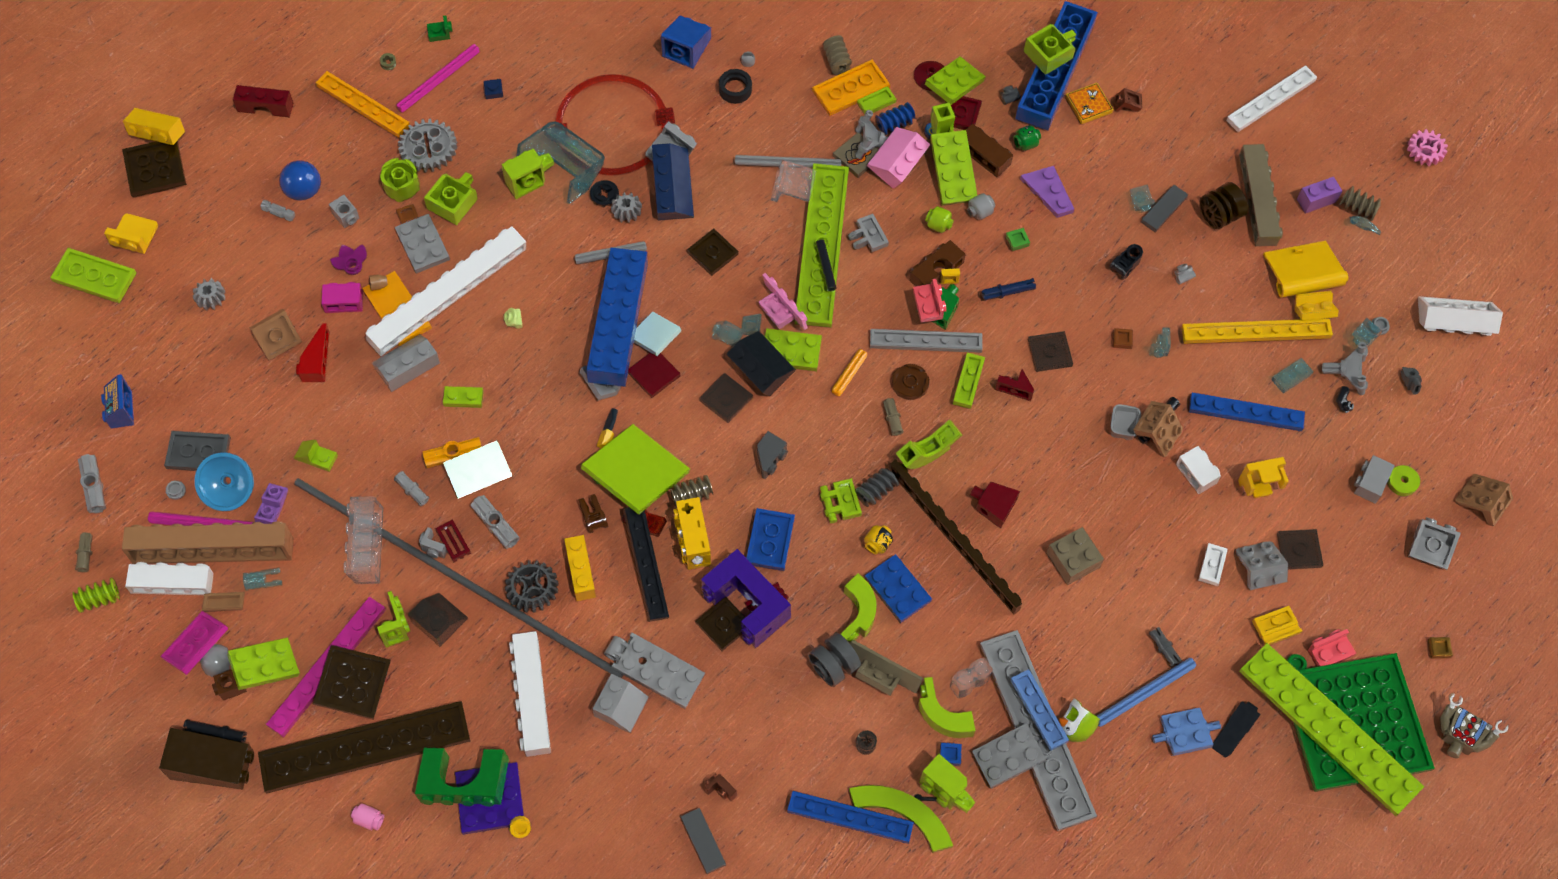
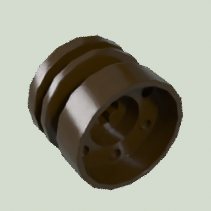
(1223, 205)

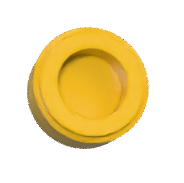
(520, 827)

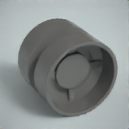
(834, 659)

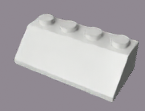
(1459, 315)

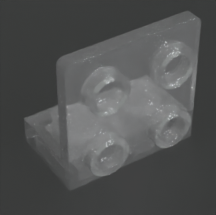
(793, 181)

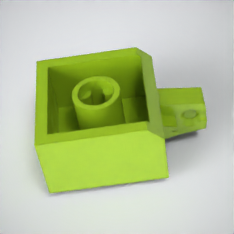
(1050, 48)
(526, 172)
(451, 197)
(946, 784)

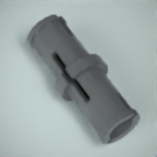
(1165, 647)

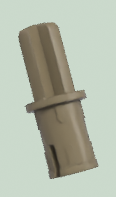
(893, 417)
(84, 552)

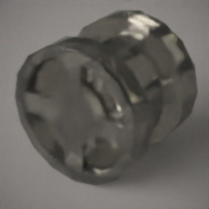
(866, 747)

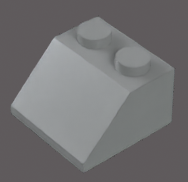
(620, 703)

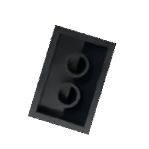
(761, 362)

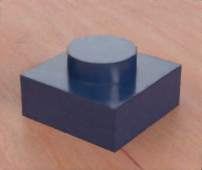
(493, 89)

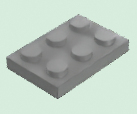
(422, 243)
(1009, 755)

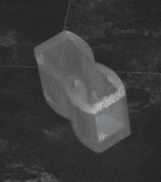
(974, 676)

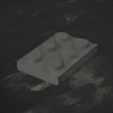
(189, 449)

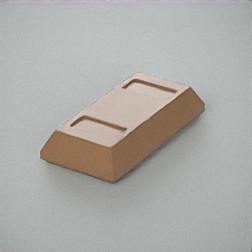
(223, 601)

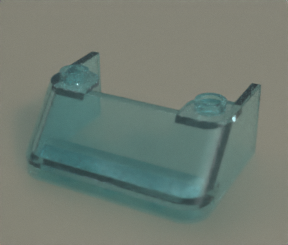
(568, 152)

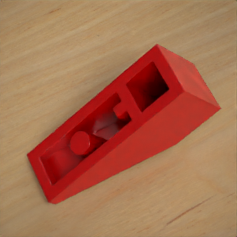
(314, 358)

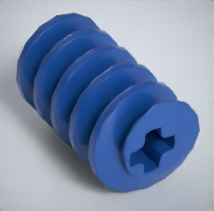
(895, 117)

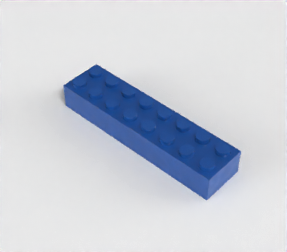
(1046, 91)
(617, 317)

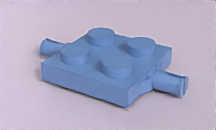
(1186, 731)

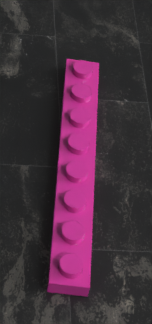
(306, 690)

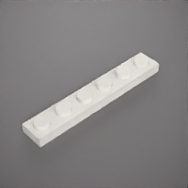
(1271, 98)

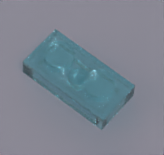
(1292, 375)

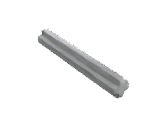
(604, 253)

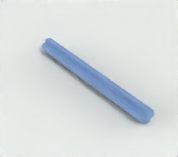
(1146, 691)

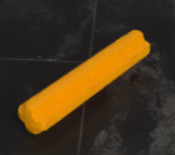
(849, 372)

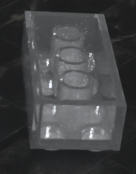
(364, 540)

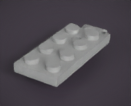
(661, 672)

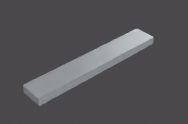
(926, 340)

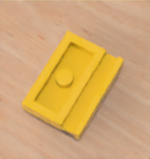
(1277, 625)

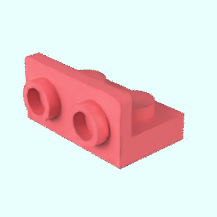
(929, 301)
(1331, 649)

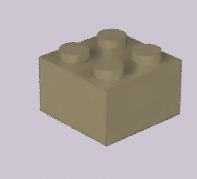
(1075, 556)

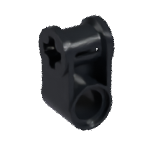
(1125, 263)

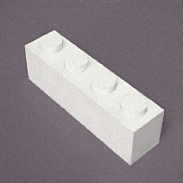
(169, 579)

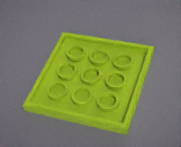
(635, 468)

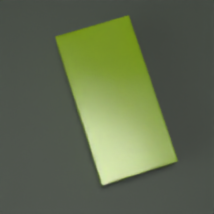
(877, 100)

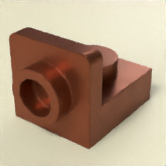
(1128, 99)
(724, 789)

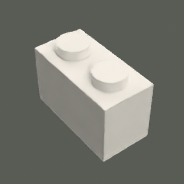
(1198, 469)

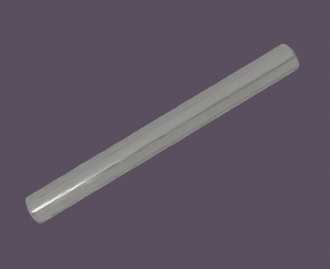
(775, 161)

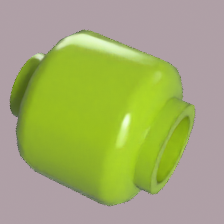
(939, 219)

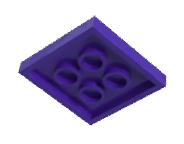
(484, 818)

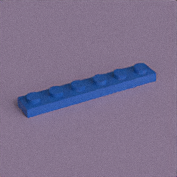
(1246, 411)
(850, 817)

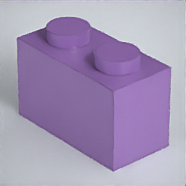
(1319, 195)

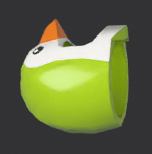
(1078, 722)

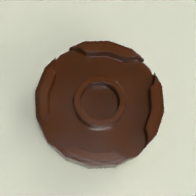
(910, 382)

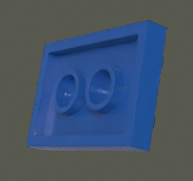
(770, 539)
(898, 588)

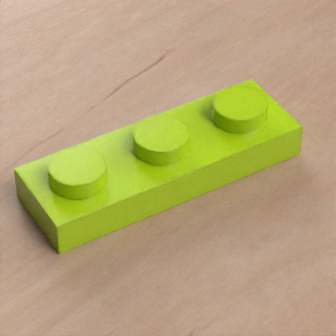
(969, 380)

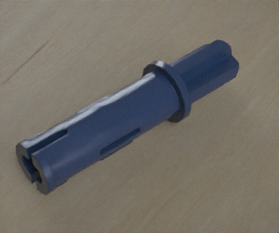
(1008, 289)

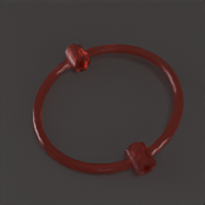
(662, 114)

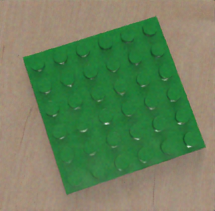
(1380, 703)

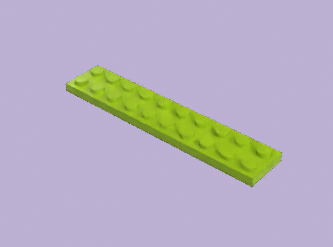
(826, 223)
(1331, 729)

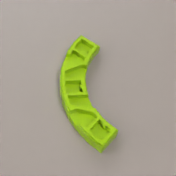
(907, 806)

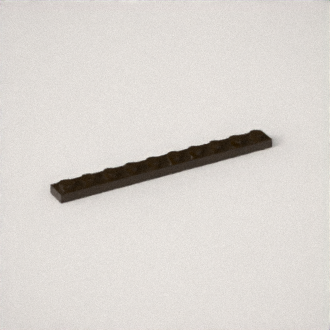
(959, 541)

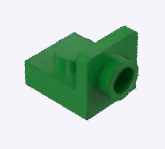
(439, 30)

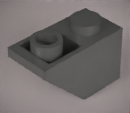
(769, 452)

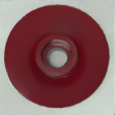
(923, 71)

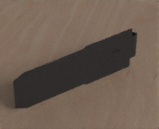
(1236, 728)

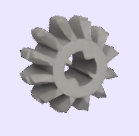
(626, 207)
(209, 294)

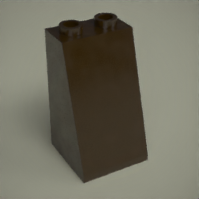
(206, 759)

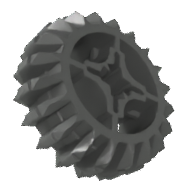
(526, 599)

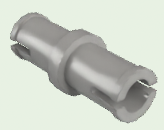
(411, 488)

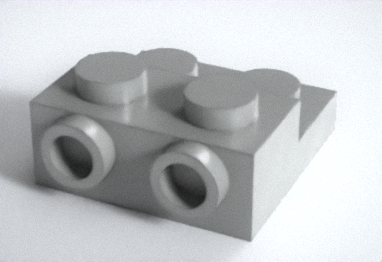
(1434, 543)

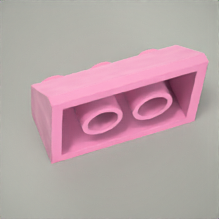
(898, 156)

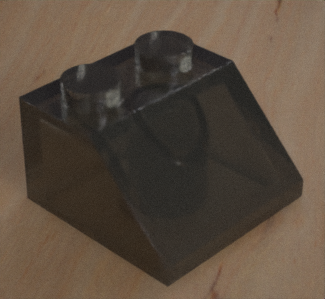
(437, 618)

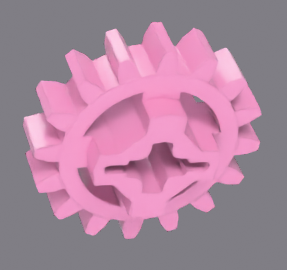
(1427, 147)

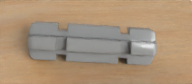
(277, 210)

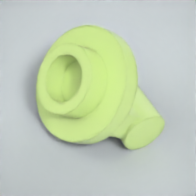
(513, 318)

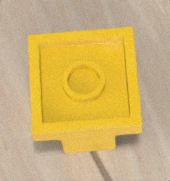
(1258, 476)

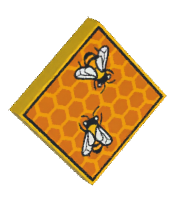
(1089, 103)

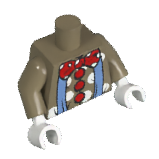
(1466, 731)

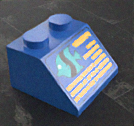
(117, 403)

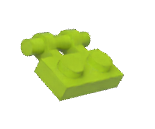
(847, 500)

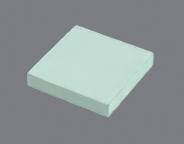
(655, 333)

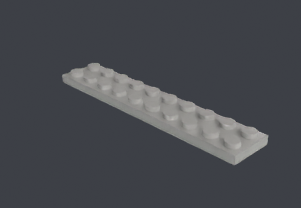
(1058, 775)

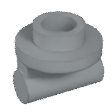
(1184, 273)

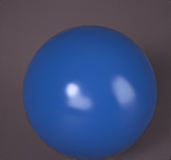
(300, 180)

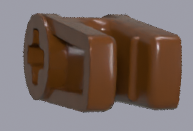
(596, 519)

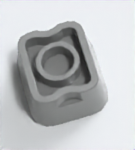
(1124, 421)

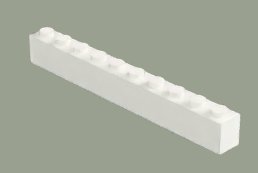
(445, 291)

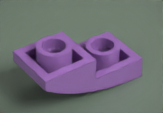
(271, 504)

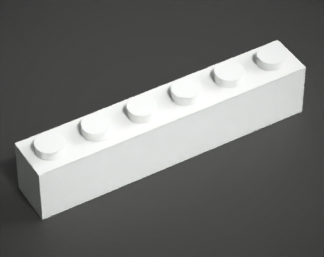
(531, 694)

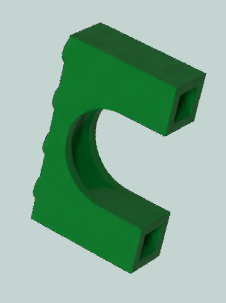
(484, 789)

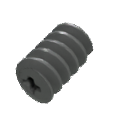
(875, 486)

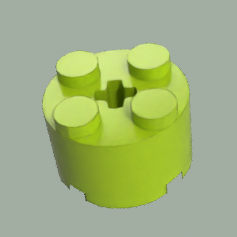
(400, 179)

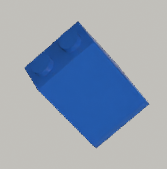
(685, 41)

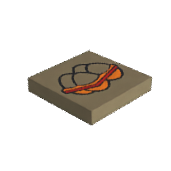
(847, 154)

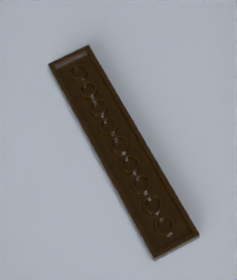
(363, 747)

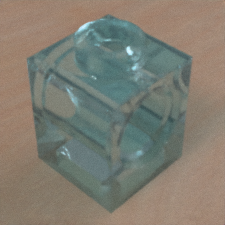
(1366, 332)

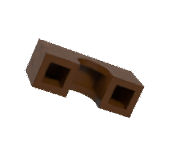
(946, 256)

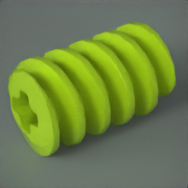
(96, 596)

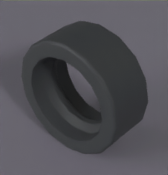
(735, 97)

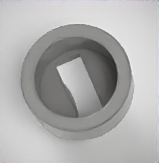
(748, 59)

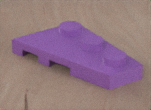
(1050, 190)

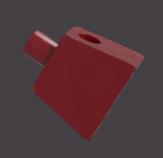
(995, 502)

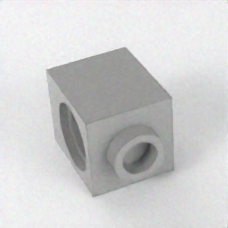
(343, 205)

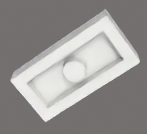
(1213, 564)

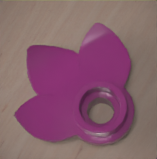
(348, 258)

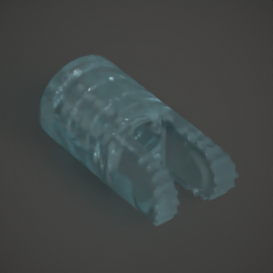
(258, 579)

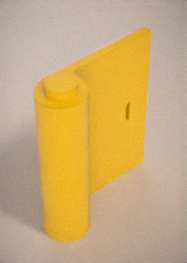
(1306, 269)

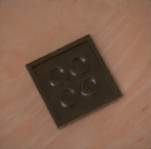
(153, 167)
(352, 682)

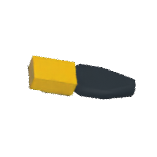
(607, 434)

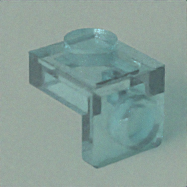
(1142, 198)
(727, 332)

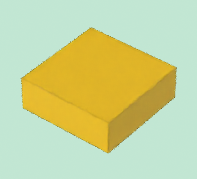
(949, 276)

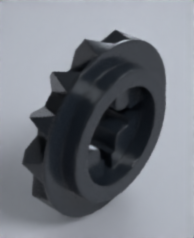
(608, 187)

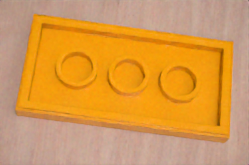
(850, 86)
(389, 298)

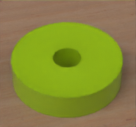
(1409, 475)

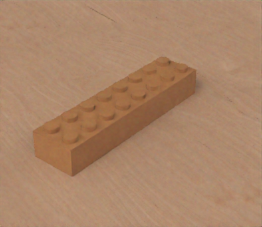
(208, 543)

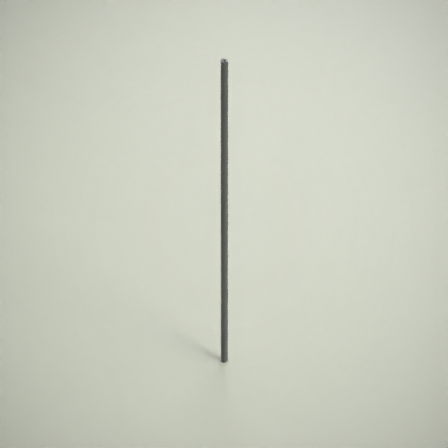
(468, 584)

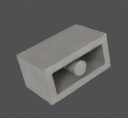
(1374, 479)

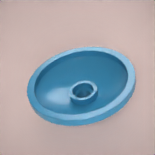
(212, 484)

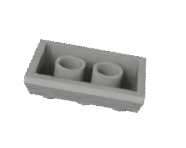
(406, 362)

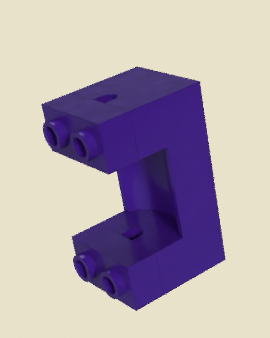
(739, 574)

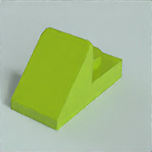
(314, 455)

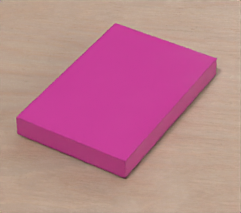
(194, 642)

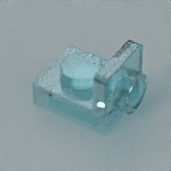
(1163, 344)

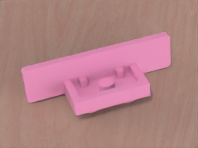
(779, 307)

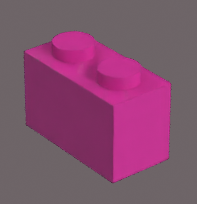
(342, 297)

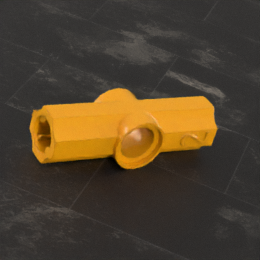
(437, 456)

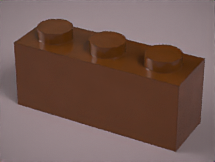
(988, 151)

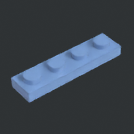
(1039, 710)

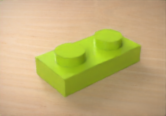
(463, 397)

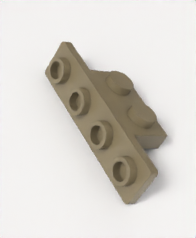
(882, 672)

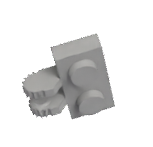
(871, 232)

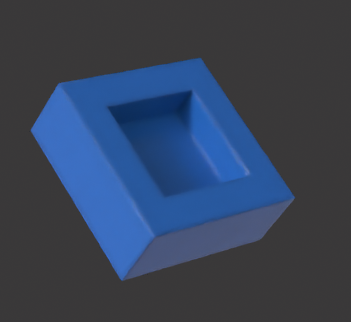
(951, 753)

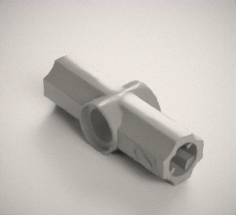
(94, 493)
(502, 529)

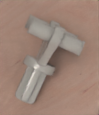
(871, 136)
(1351, 368)

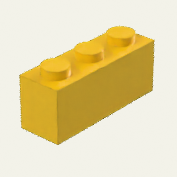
(154, 126)
(580, 568)

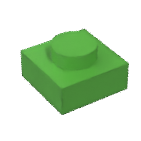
(1018, 239)

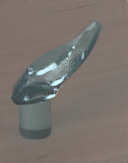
(1364, 223)

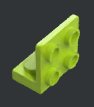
(394, 631)

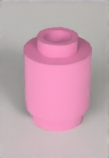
(367, 817)

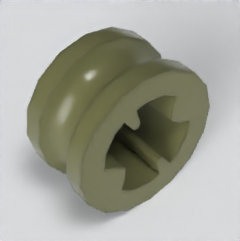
(388, 56)

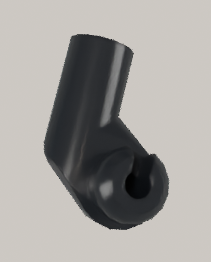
(1342, 401)

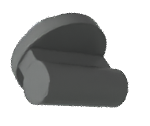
(1010, 94)

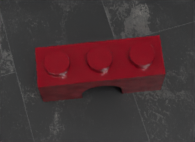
(249, 98)

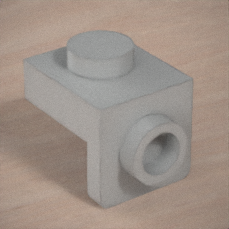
(432, 547)

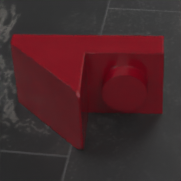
(1021, 388)

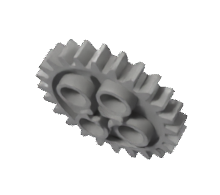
(444, 141)

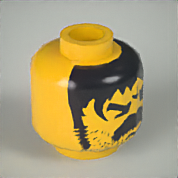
(878, 539)

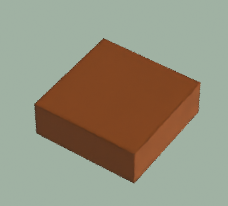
(407, 213)
(1122, 338)

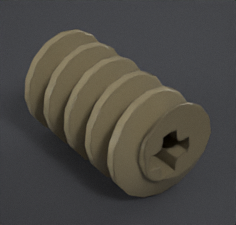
(837, 54)
(1361, 202)
(692, 490)

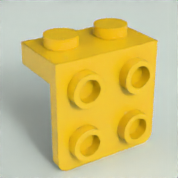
(132, 233)

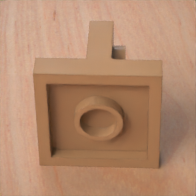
(275, 334)

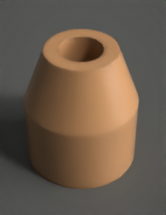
(377, 282)

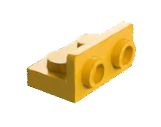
(1315, 305)

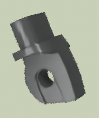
(1411, 379)

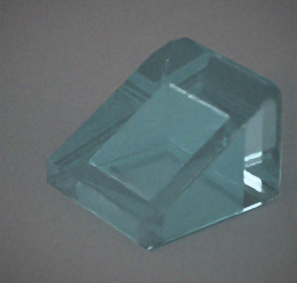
(751, 324)

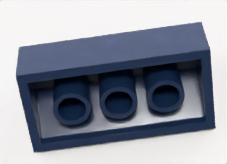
(672, 182)

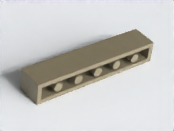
(1260, 195)

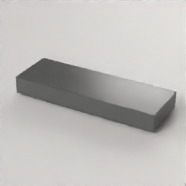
(1164, 208)
(703, 841)

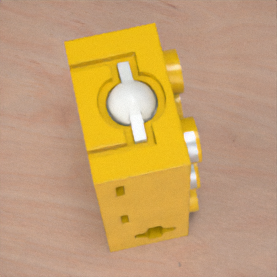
(692, 533)

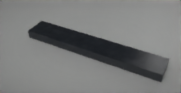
(646, 565)

